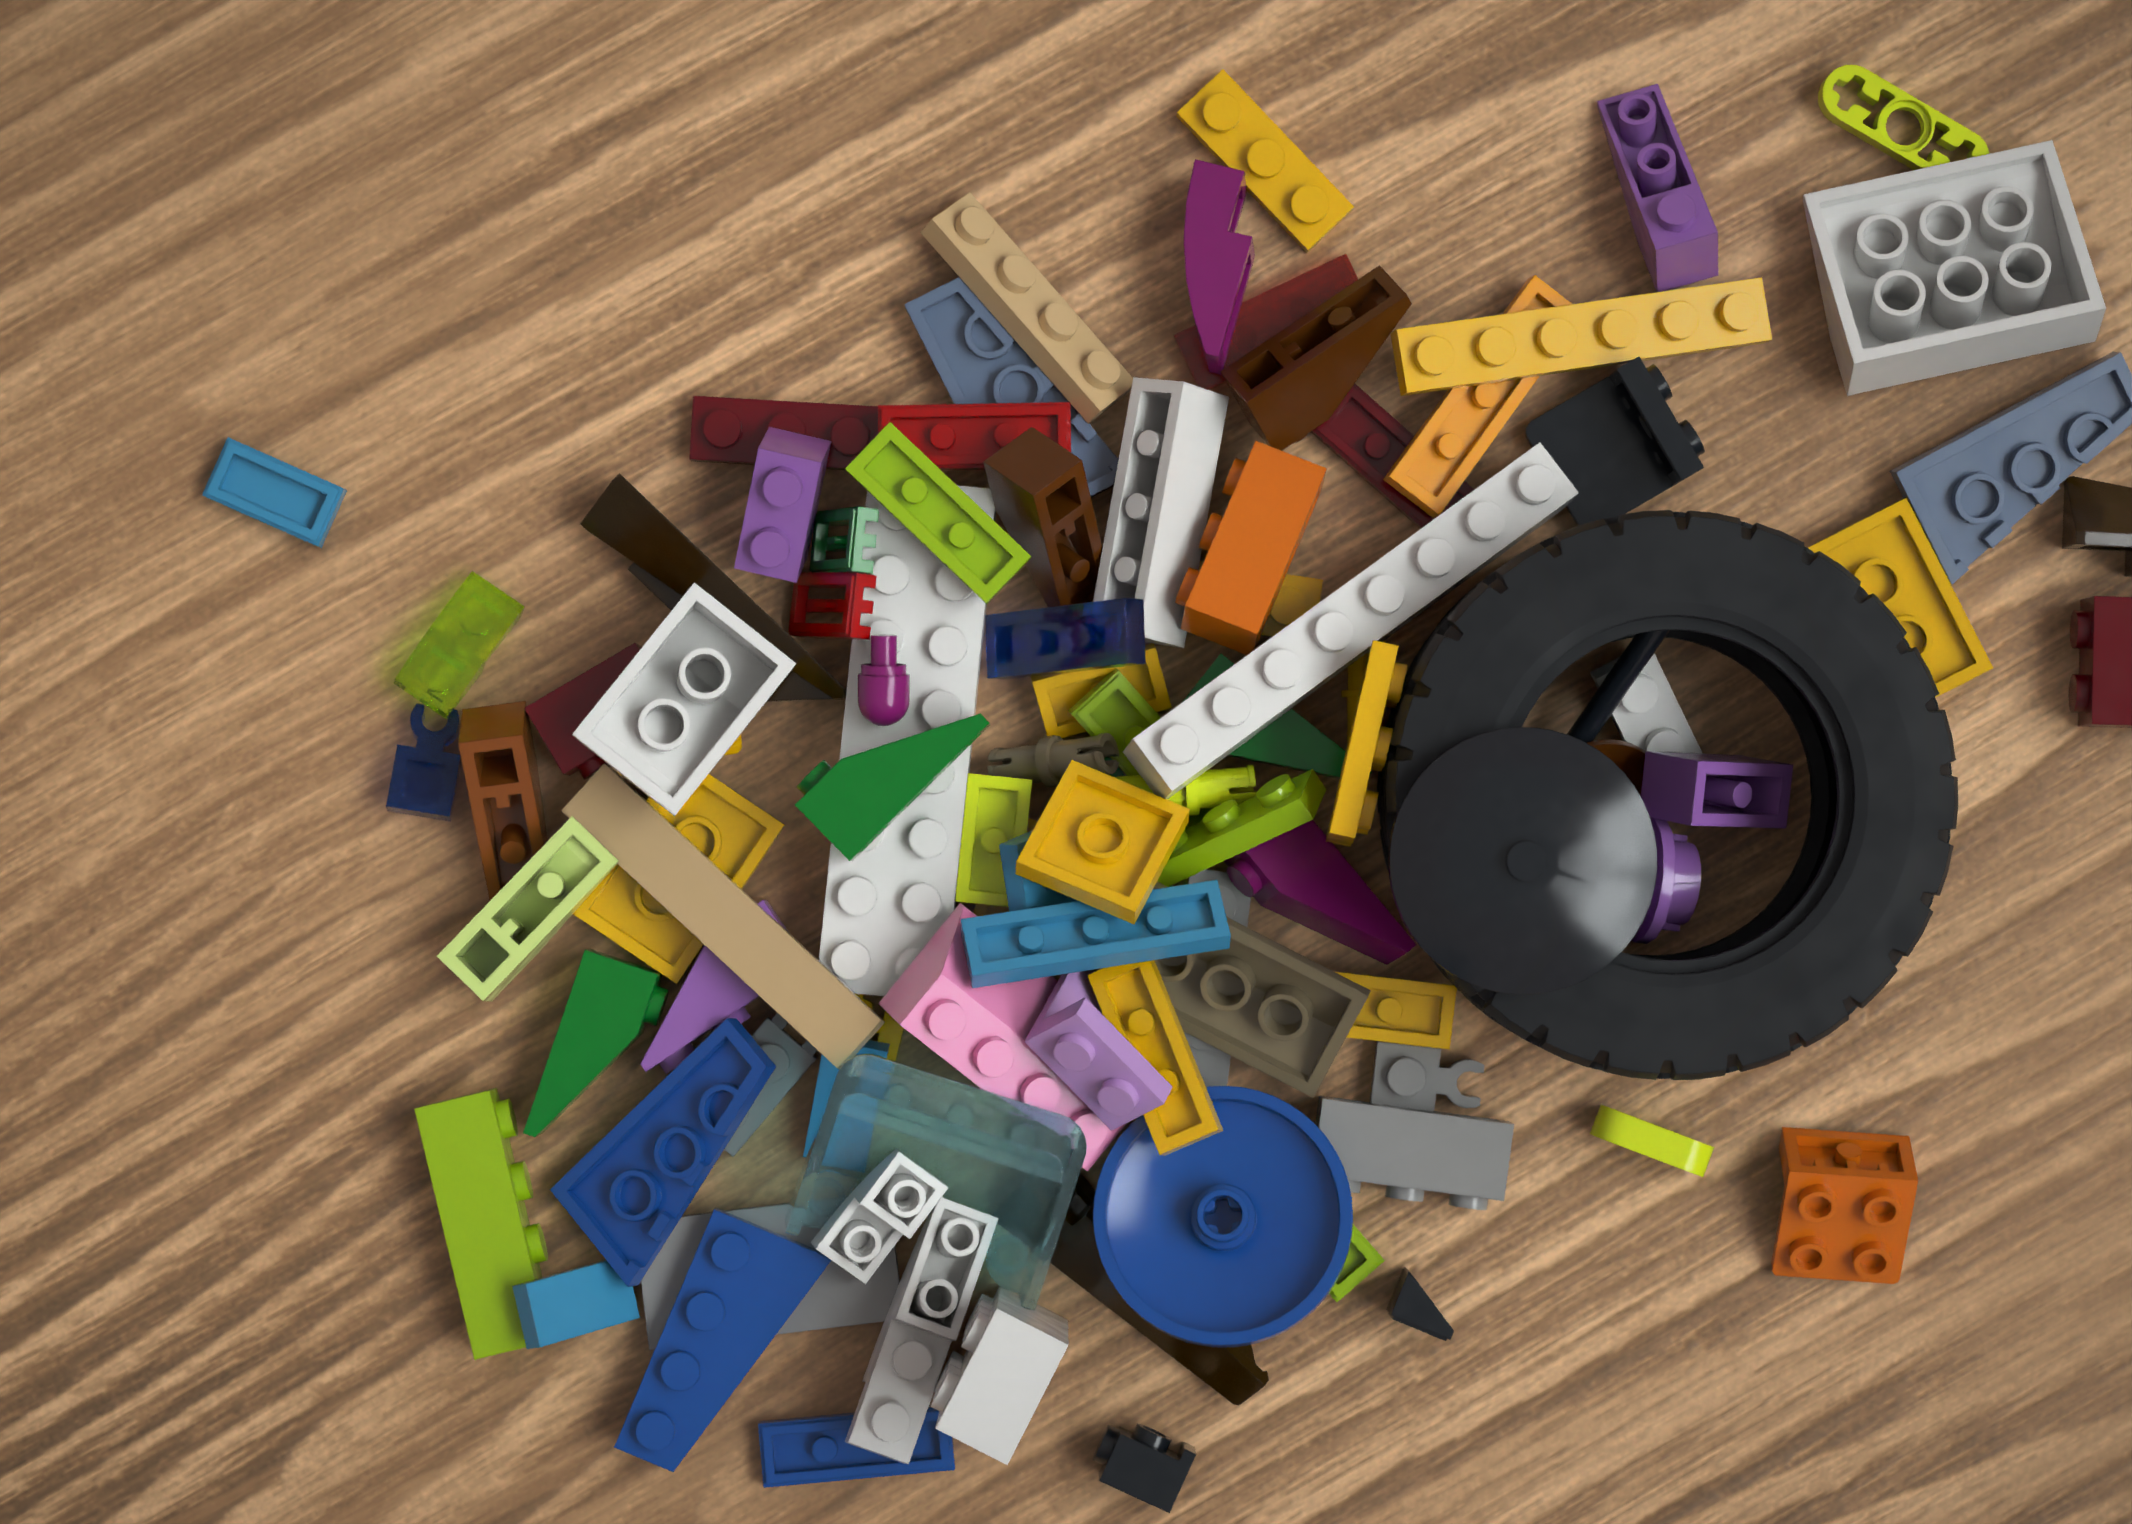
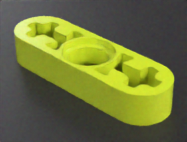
(1870, 90)

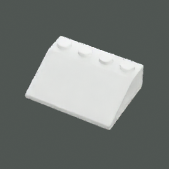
(1952, 268)

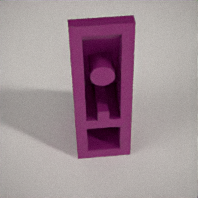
(1319, 889)

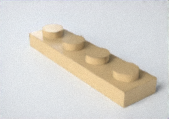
(1028, 307)

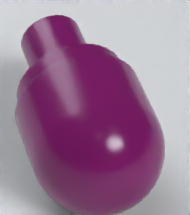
(883, 683)

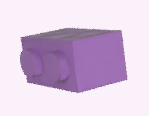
(782, 504)
(1716, 789)

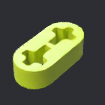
(1651, 1140)

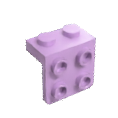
(1094, 1055)

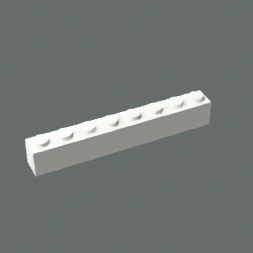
(1347, 622)

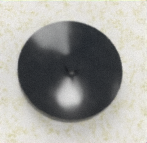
(1522, 860)

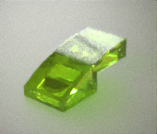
(459, 645)

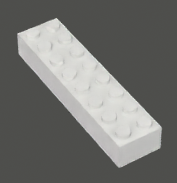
(905, 881)

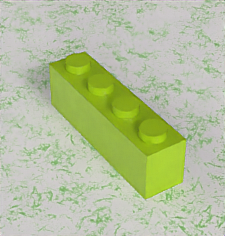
(483, 1212)

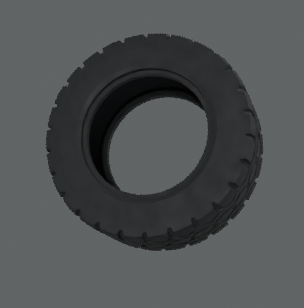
(1870, 746)

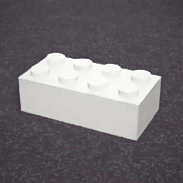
(1002, 1376)

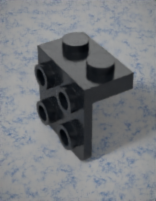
(1618, 442)

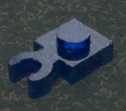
(426, 775)

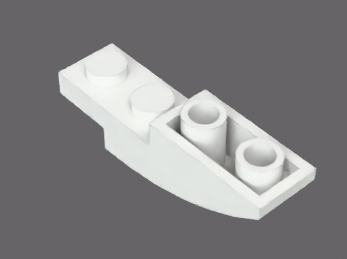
(920, 1329)

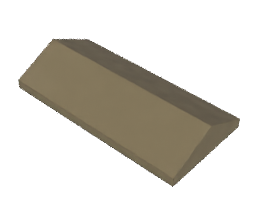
(1264, 1005)

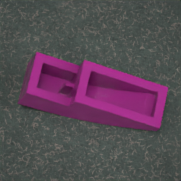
(1216, 256)

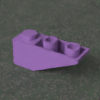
(1660, 189)
(703, 1003)

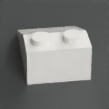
(684, 699)

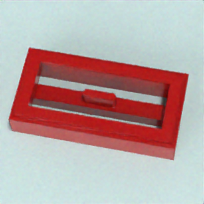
(850, 607)

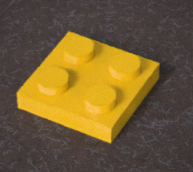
(1102, 841)

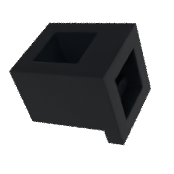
(1143, 1464)

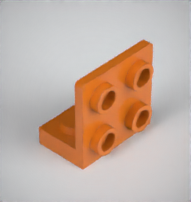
(1844, 1205)

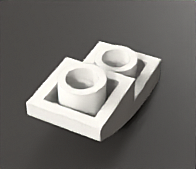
(877, 1213)

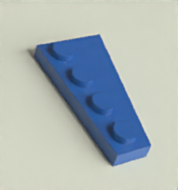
(657, 1157)
(722, 1321)

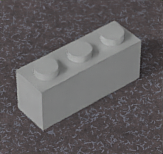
(1419, 1150)

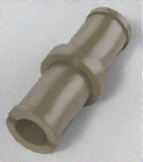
(1051, 756)

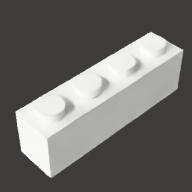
(1161, 500)

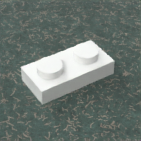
(1650, 712)

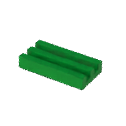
(852, 543)

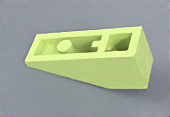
(528, 911)

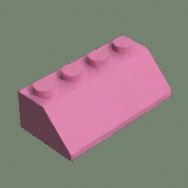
(986, 1029)

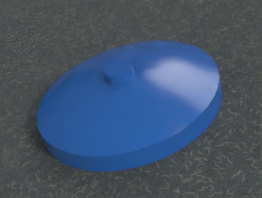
(1227, 1231)

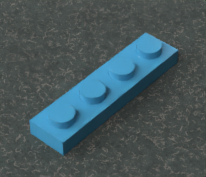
(1082, 938)

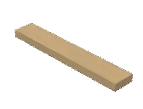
(724, 917)

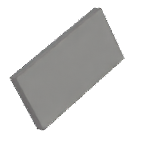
(832, 1301)

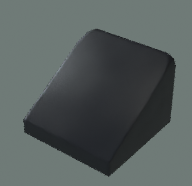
(1415, 1308)

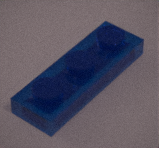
(1065, 639)

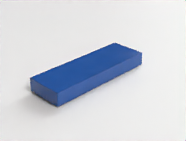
(816, 1451)

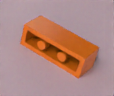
(1250, 547)

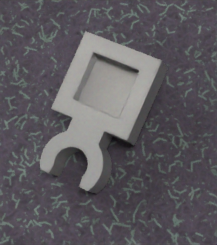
(1412, 1077)

